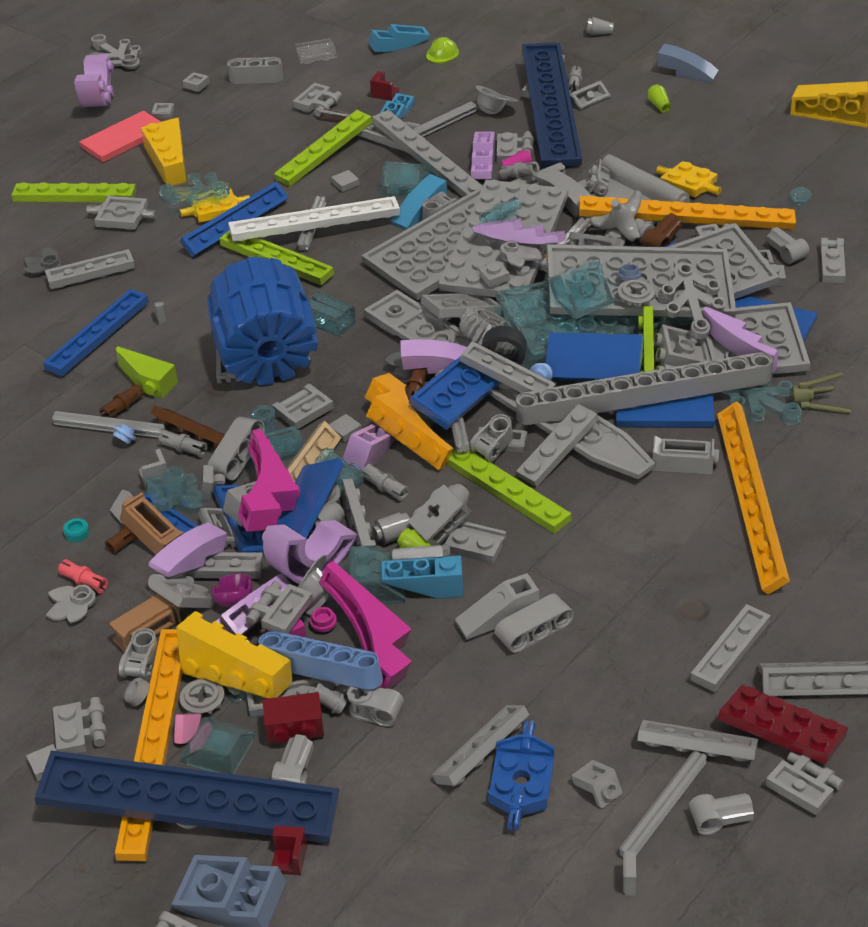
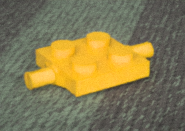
(690, 178)
(211, 208)

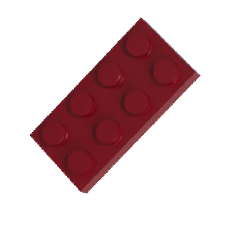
(783, 723)

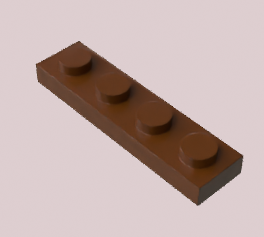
(187, 425)

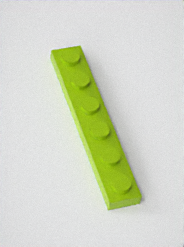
(323, 148)
(70, 192)
(304, 266)
(510, 490)

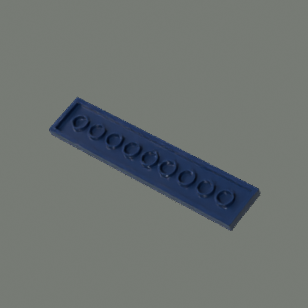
(551, 105)
(186, 795)

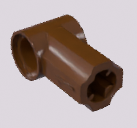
(663, 232)

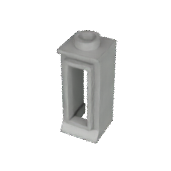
(684, 456)

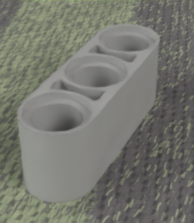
(255, 70)
(233, 449)
(534, 623)

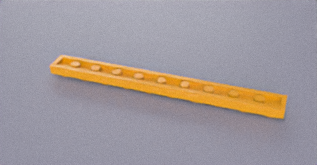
(696, 212)
(753, 499)
(153, 738)

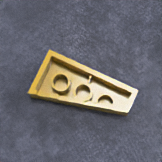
(833, 102)
(165, 149)
(230, 659)

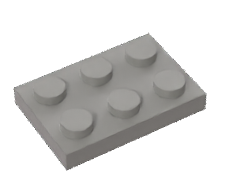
(454, 305)

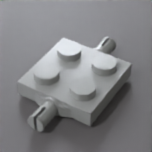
(121, 212)

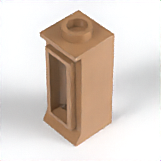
(133, 516)
(153, 614)

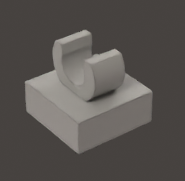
(209, 480)

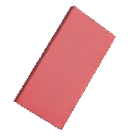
(118, 137)

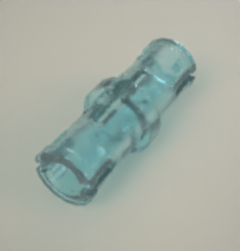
(500, 211)

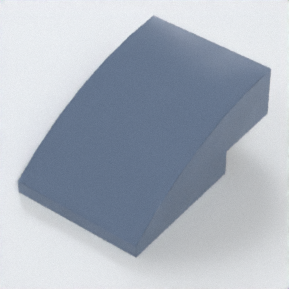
(230, 891)

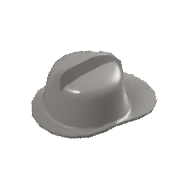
(491, 101)
(311, 583)

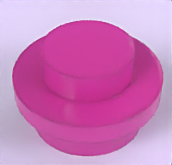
(323, 619)

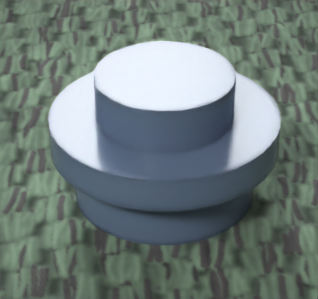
(629, 272)

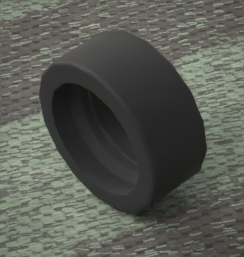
(509, 335)

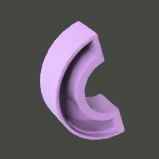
(95, 85)
(295, 554)

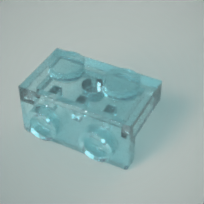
(285, 440)

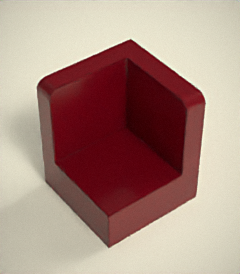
(382, 89)
(289, 849)

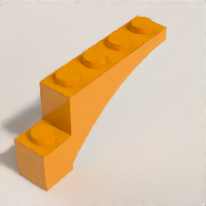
(396, 416)

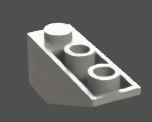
(498, 604)

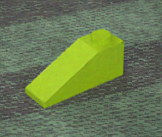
(151, 374)

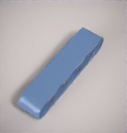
(326, 660)

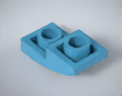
(399, 105)

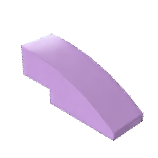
(429, 354)
(189, 550)

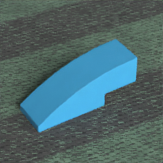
(397, 37)
(412, 206)

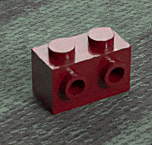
(292, 716)

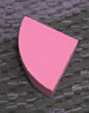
(185, 727)

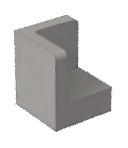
(153, 470)

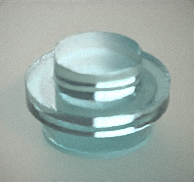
(800, 196)

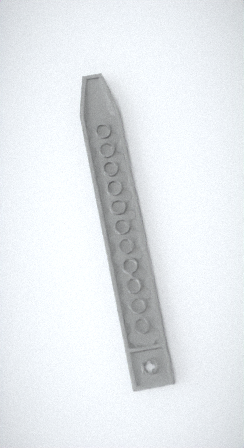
(601, 444)

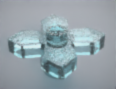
(173, 489)

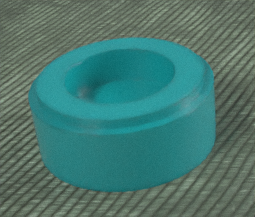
(76, 530)

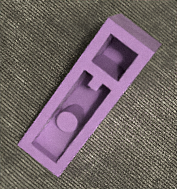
(368, 445)

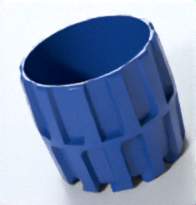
(261, 320)

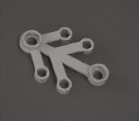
(127, 61)
(687, 275)

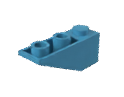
(428, 576)

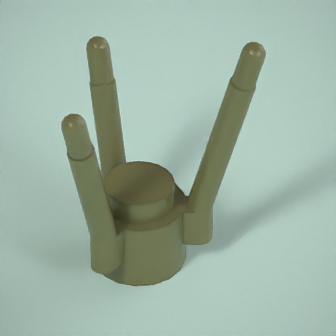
(805, 392)

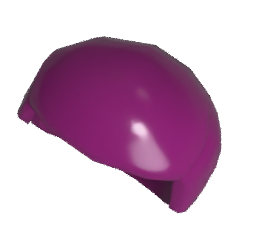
(232, 589)

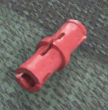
(83, 576)

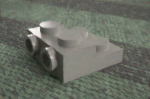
(679, 347)

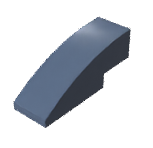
(686, 64)

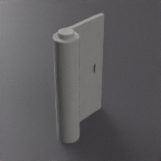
(627, 179)

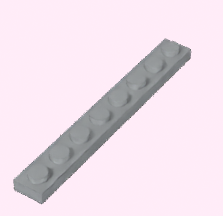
(425, 153)

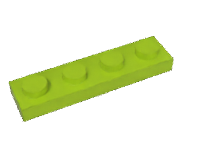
(646, 324)

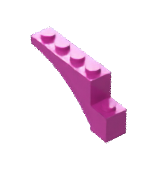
(273, 490)
(373, 622)

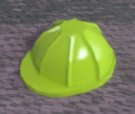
(442, 51)

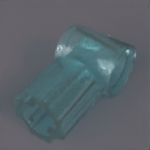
(348, 471)

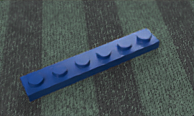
(252, 207)
(95, 332)

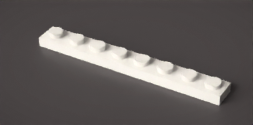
(314, 218)

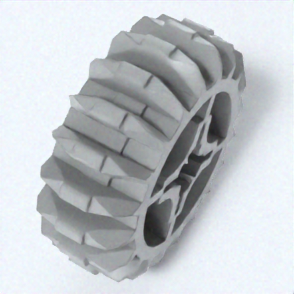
(478, 321)

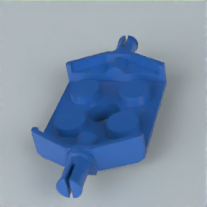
(521, 757)

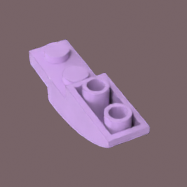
(234, 618)

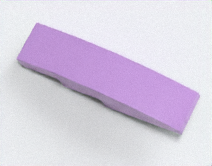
(483, 155)
(513, 231)
(735, 337)

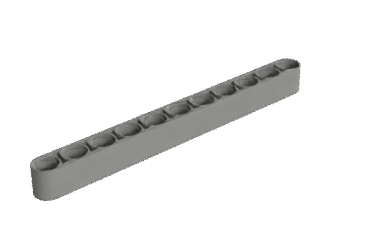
(645, 387)

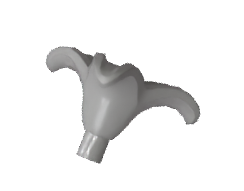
(621, 217)

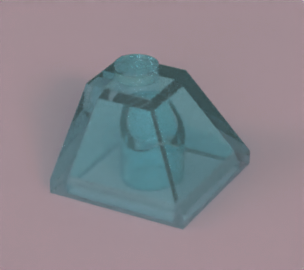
(218, 746)

